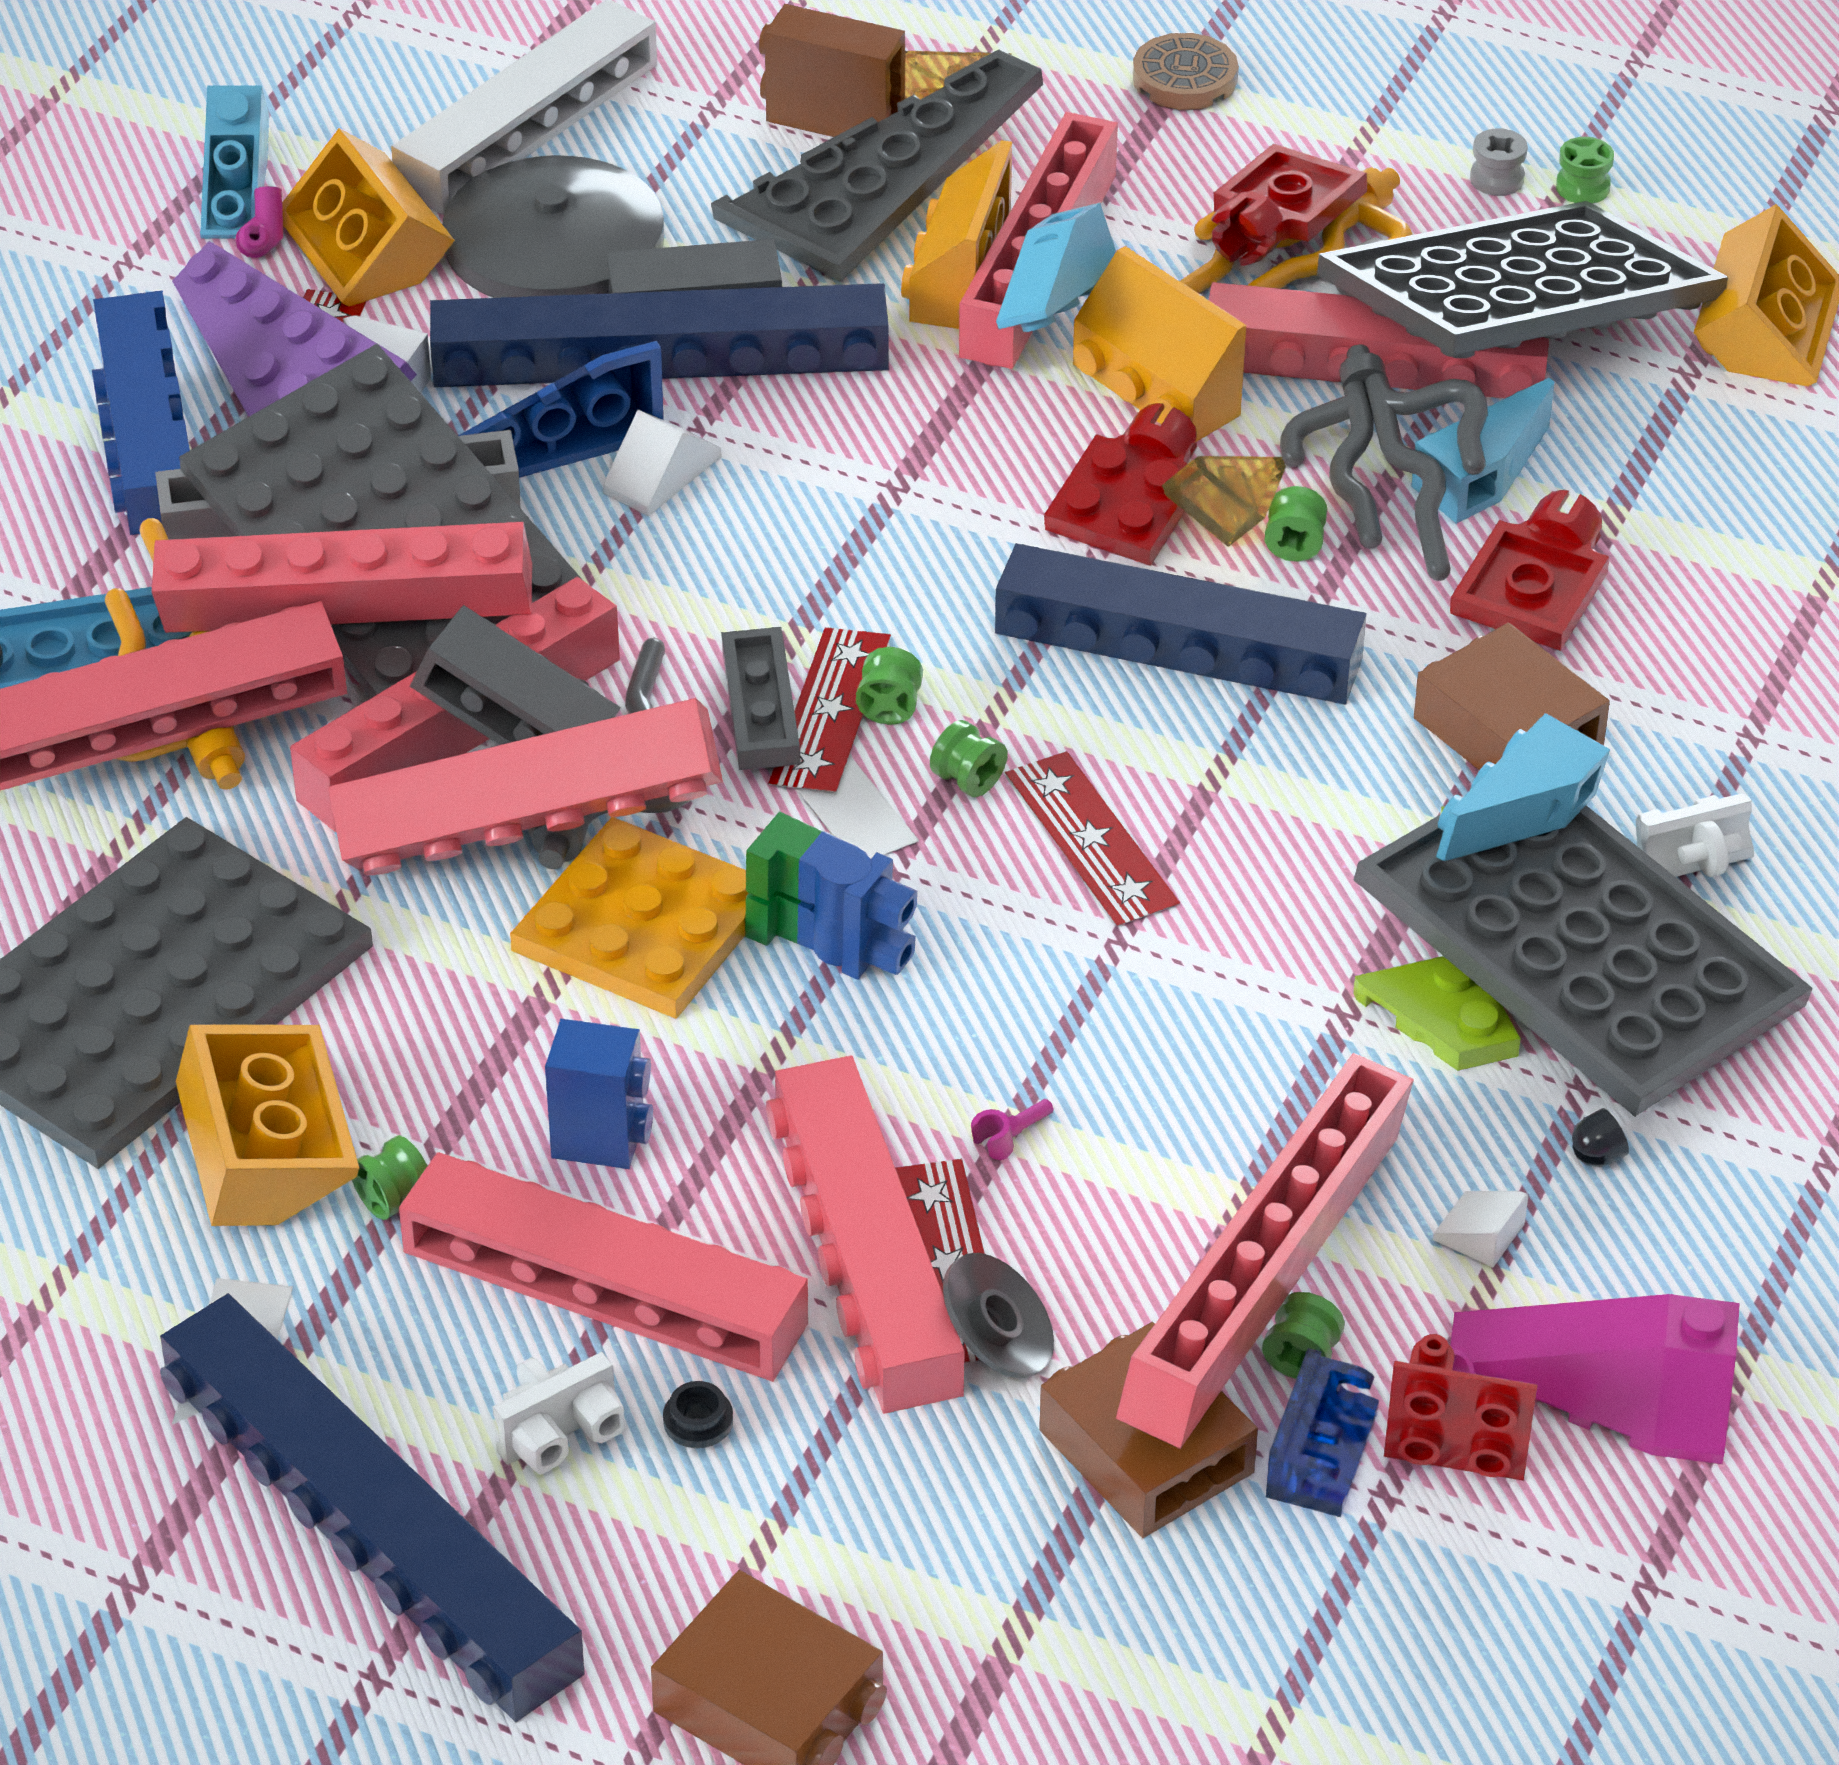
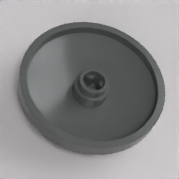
(548, 225)

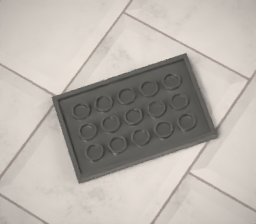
(1521, 278)
(360, 456)
(1591, 951)
(116, 979)

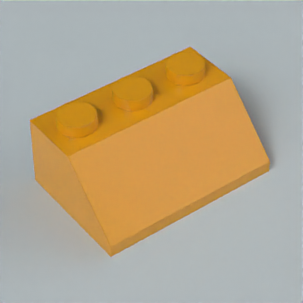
(363, 222)
(958, 236)
(1775, 303)
(1161, 344)
(263, 1121)

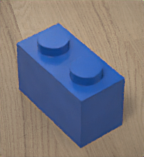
(597, 1094)

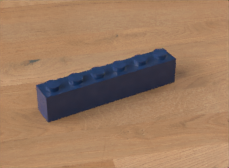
(1180, 623)

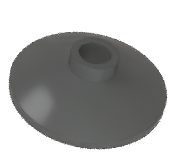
(998, 1315)

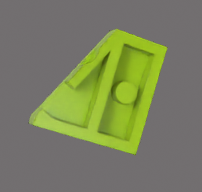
(1442, 1010)

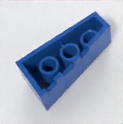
(142, 401)

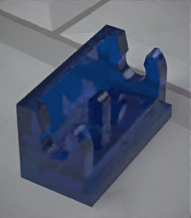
(1321, 1435)

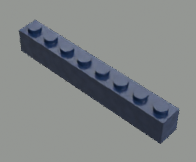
(697, 333)
(372, 1508)

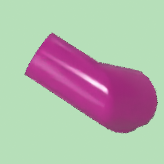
(264, 229)

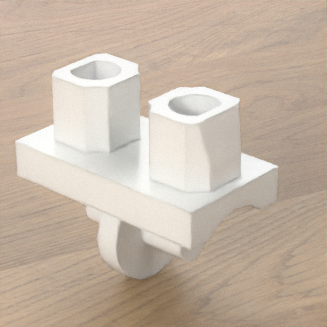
(1698, 836)
(554, 1404)

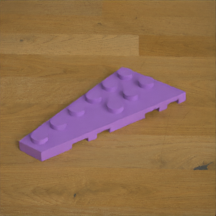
(263, 331)

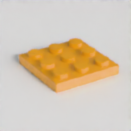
(638, 918)

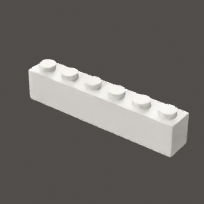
(528, 101)

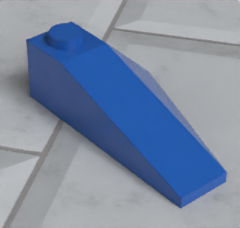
(583, 411)

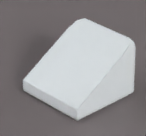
(1483, 1224)

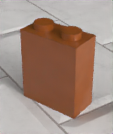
(830, 70)
(1501, 686)
(1130, 1469)
(768, 1678)

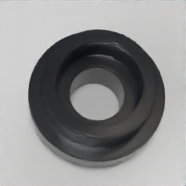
(698, 1415)

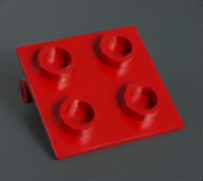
(1457, 1415)

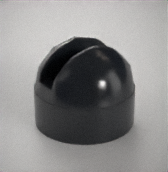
(1599, 1139)

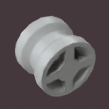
(1498, 161)

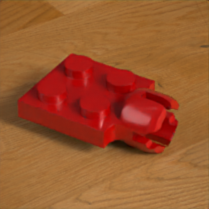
(1279, 199)
(1117, 489)
(1536, 572)

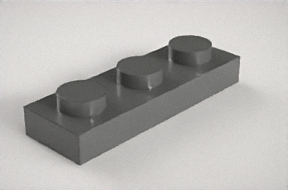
(760, 698)

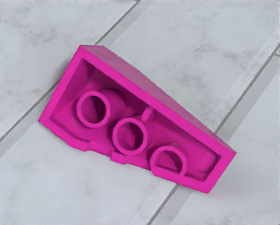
(1630, 1364)

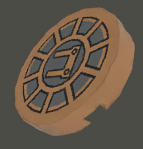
(1185, 70)

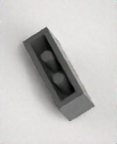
(695, 267)
(503, 684)

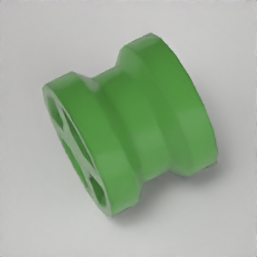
(1584, 169)
(1296, 523)
(889, 685)
(968, 758)
(388, 1176)
(1301, 1324)

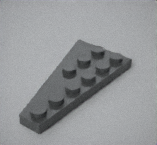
(877, 173)

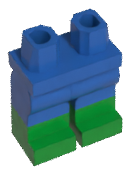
(827, 898)

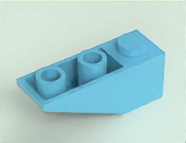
(233, 157)
(1056, 267)
(1507, 441)
(1529, 792)

